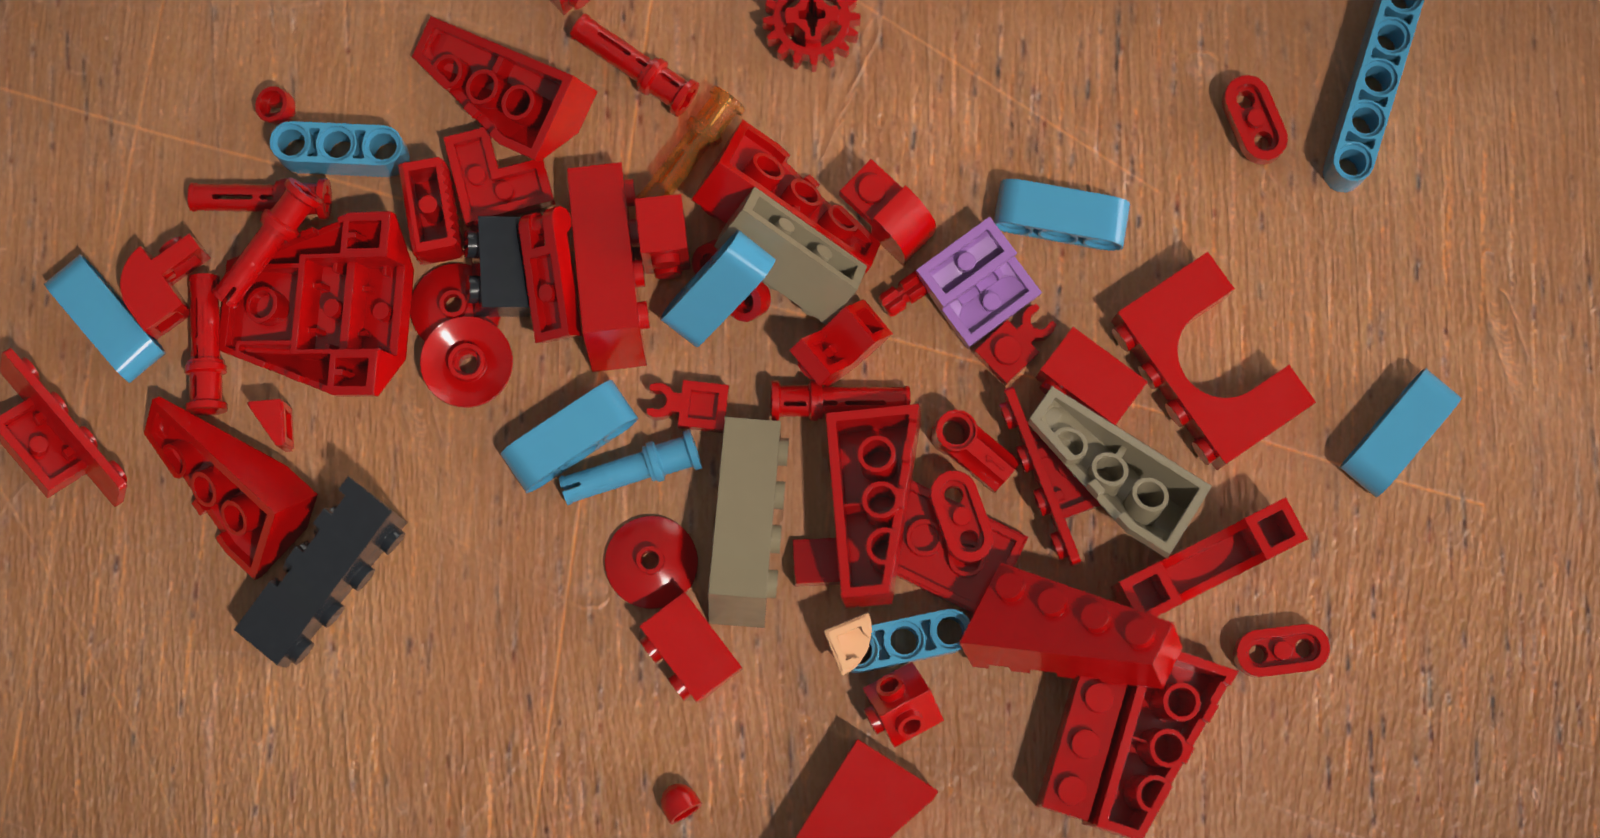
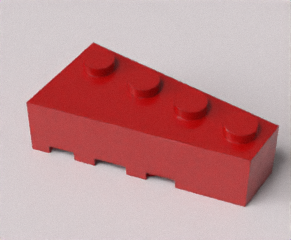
(607, 267)
(871, 485)
(1066, 631)
(1153, 742)

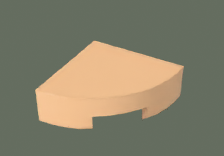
(850, 642)

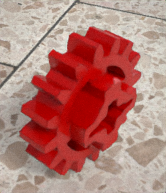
(794, 24)

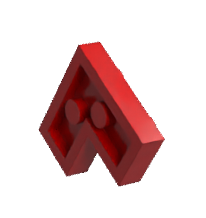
(493, 190)

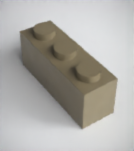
(807, 264)

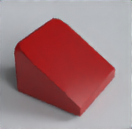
(276, 420)
(816, 562)

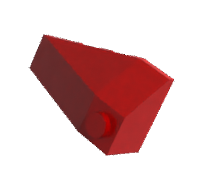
(508, 93)
(759, 161)
(245, 492)

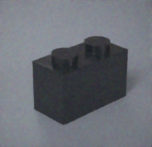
(498, 269)

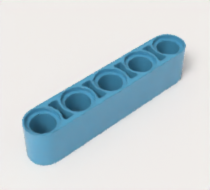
(1365, 103)

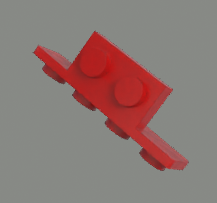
(48, 440)
(1059, 488)

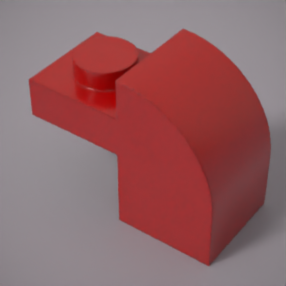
(894, 212)
(150, 281)
(841, 344)

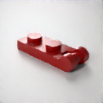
(549, 275)

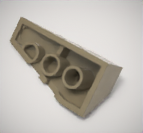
(1130, 480)

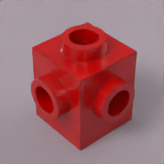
(901, 705)

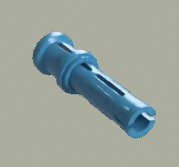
(653, 463)

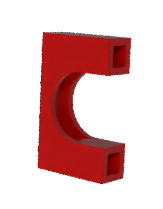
(1219, 425)

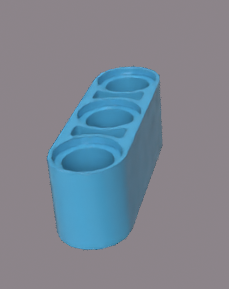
(322, 137)
(1061, 214)
(717, 288)
(104, 318)
(1400, 432)
(569, 436)
(927, 641)

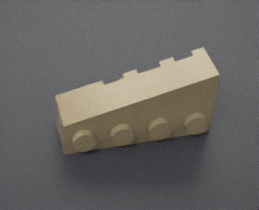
(744, 522)

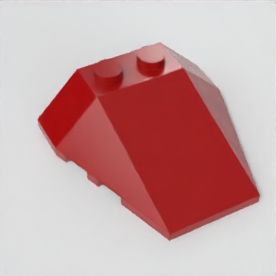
(329, 307)

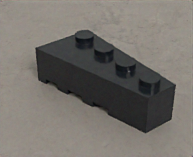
(322, 575)

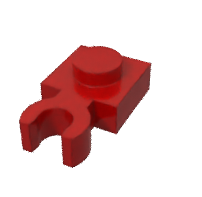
(1011, 348)
(699, 405)

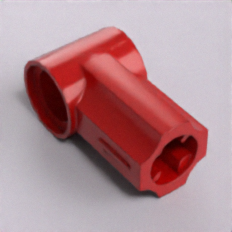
(978, 453)

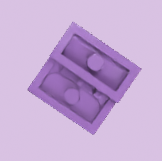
(978, 282)

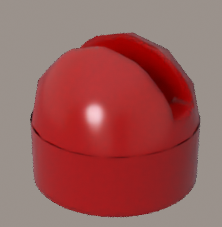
(275, 98)
(679, 802)

